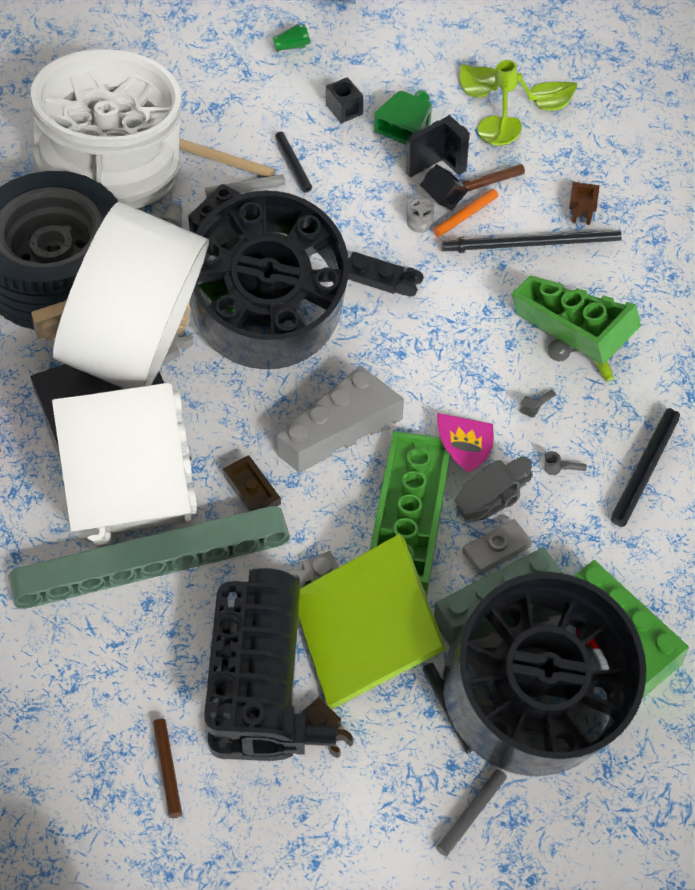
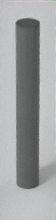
(471, 813)

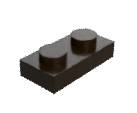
(251, 484)

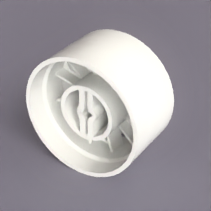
(129, 297)

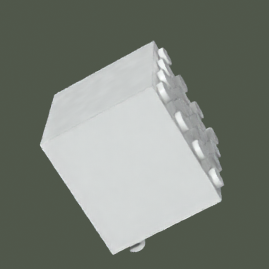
(124, 461)

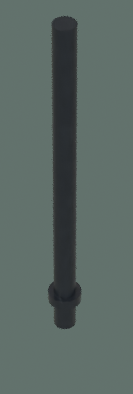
(531, 240)

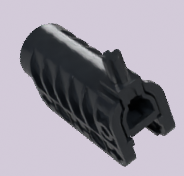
(263, 655)

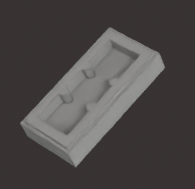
(497, 546)

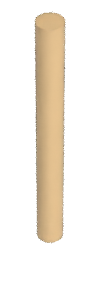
(226, 158)

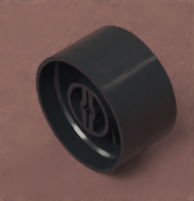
(270, 278)
(557, 673)

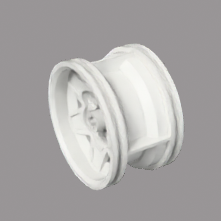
(110, 121)

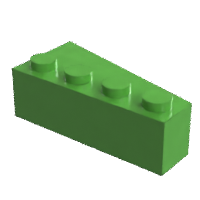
(578, 319)
(661, 646)

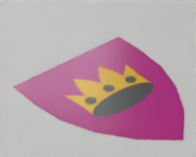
(466, 440)

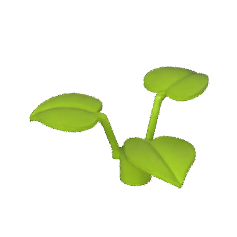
(504, 130)

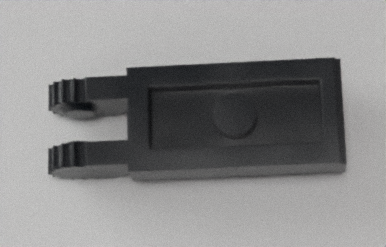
(384, 275)

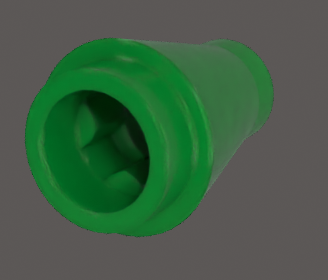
(293, 38)

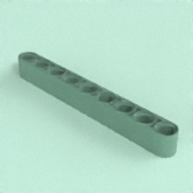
(148, 557)

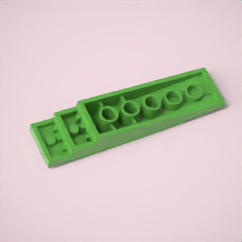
(413, 497)

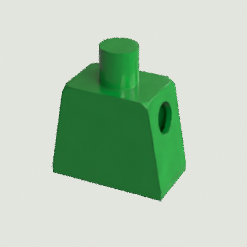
(403, 115)

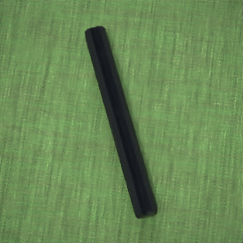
(645, 467)

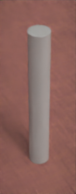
(253, 184)

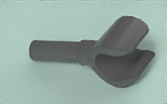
(531, 406)
(555, 468)

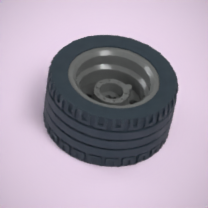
(44, 238)

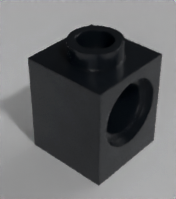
(344, 100)
(444, 187)

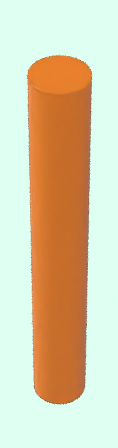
(465, 213)

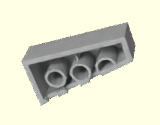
(338, 419)

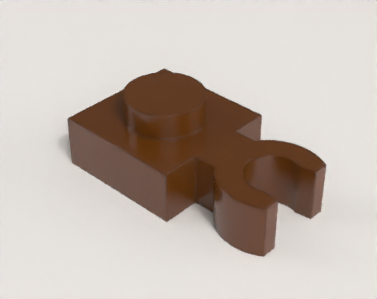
(583, 201)

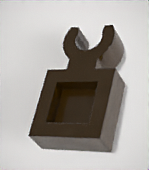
(321, 714)

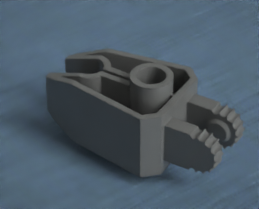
(493, 489)

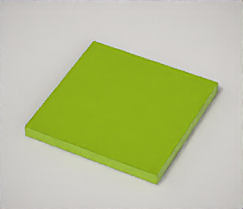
(368, 622)

